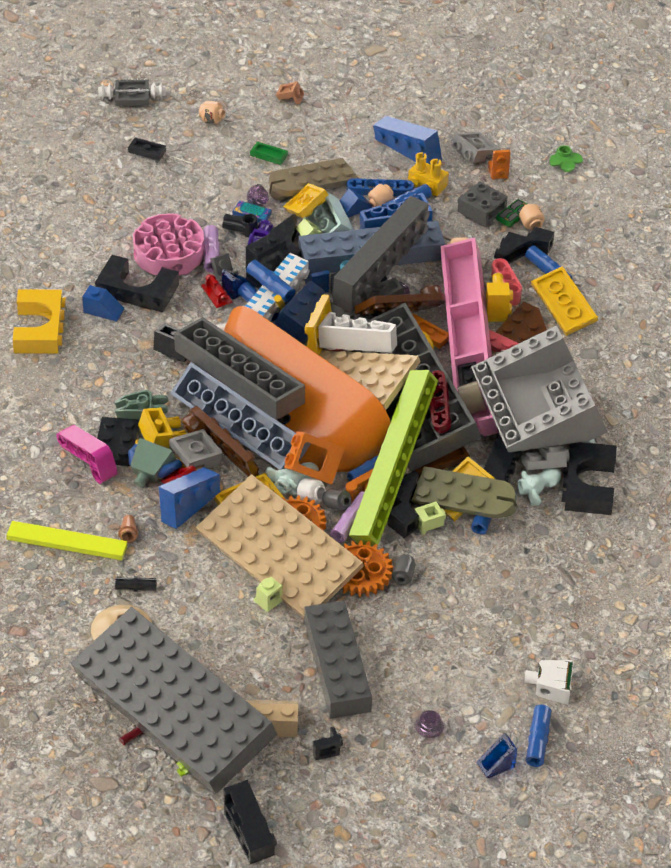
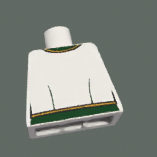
(552, 680)

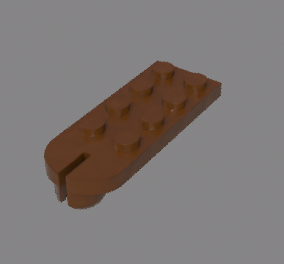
(428, 298)
(222, 438)

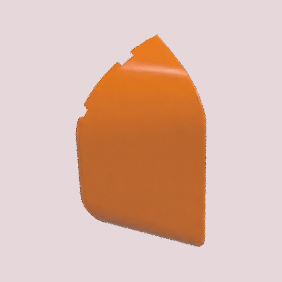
(334, 404)

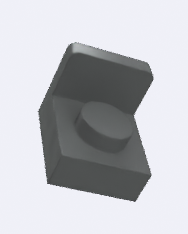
(221, 262)

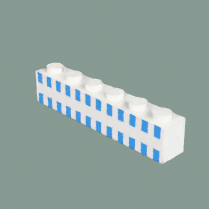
(292, 271)

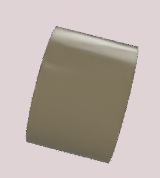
(472, 397)

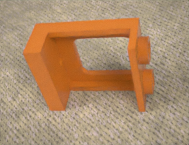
(330, 463)

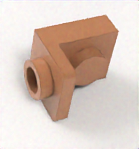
(290, 90)

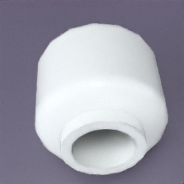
(312, 489)

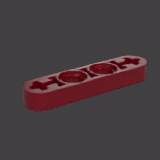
(442, 400)

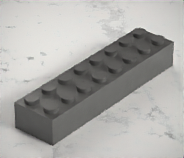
(380, 254)
(240, 368)

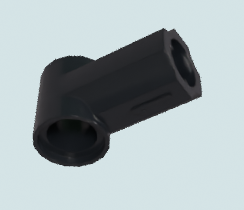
(238, 223)

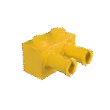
(428, 174)
(498, 299)
(157, 427)

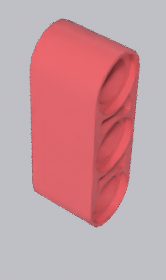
(503, 267)

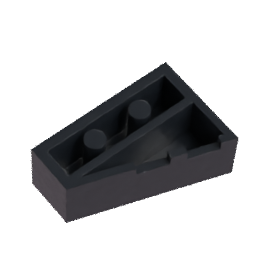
(248, 822)

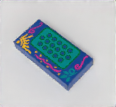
(247, 208)

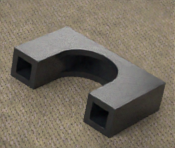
(151, 296)
(582, 496)

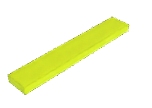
(67, 540)

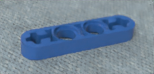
(361, 185)

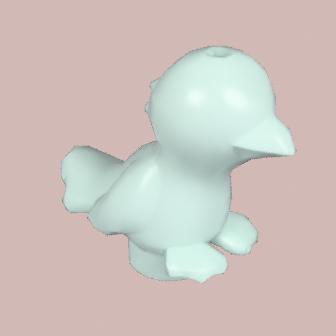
(288, 480)
(534, 483)

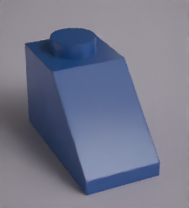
(101, 304)

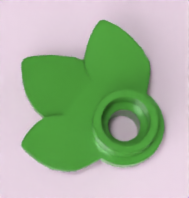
(565, 158)

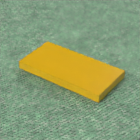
(564, 300)

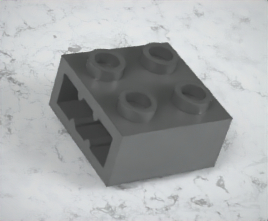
(482, 203)

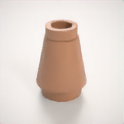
(128, 529)

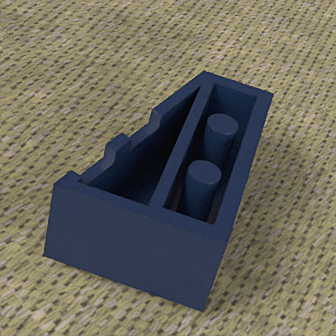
(298, 311)

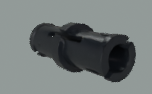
(135, 583)

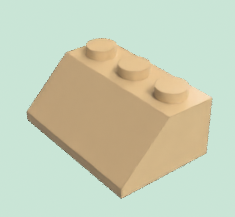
(281, 714)

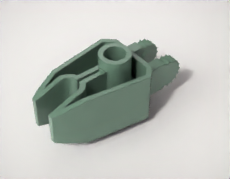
(132, 405)

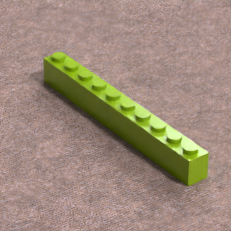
(393, 457)

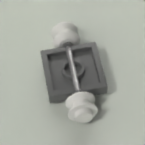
(132, 92)

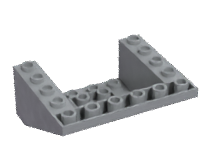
(538, 394)

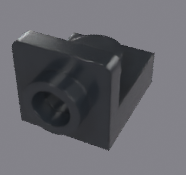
(327, 747)

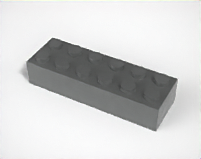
(337, 659)

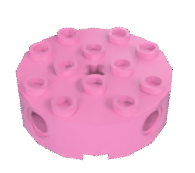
(168, 243)

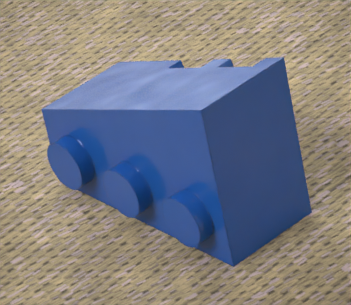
(187, 495)

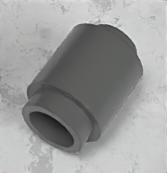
(336, 499)
(404, 569)

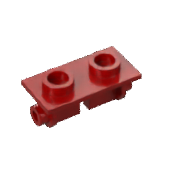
(216, 292)

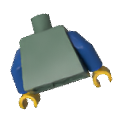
(152, 462)

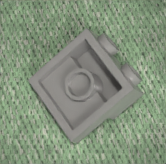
(473, 146)
(197, 449)
(548, 458)

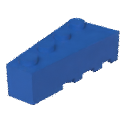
(408, 138)
(379, 215)

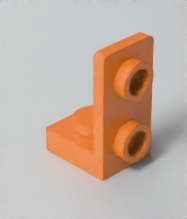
(500, 164)

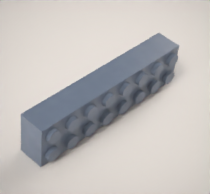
(329, 250)
(236, 414)

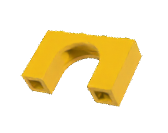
(44, 338)

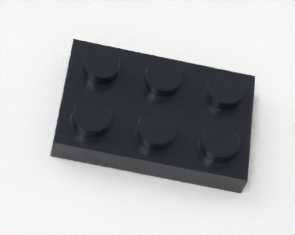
(119, 436)

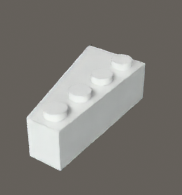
(357, 334)

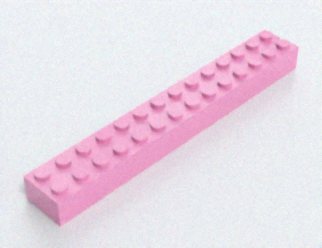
(467, 314)

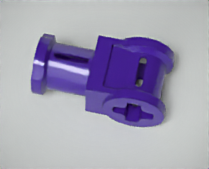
(261, 231)

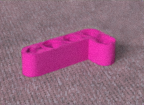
(90, 450)

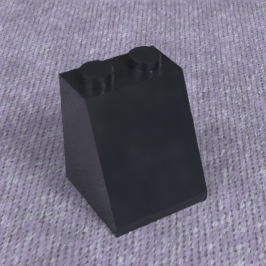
(268, 251)

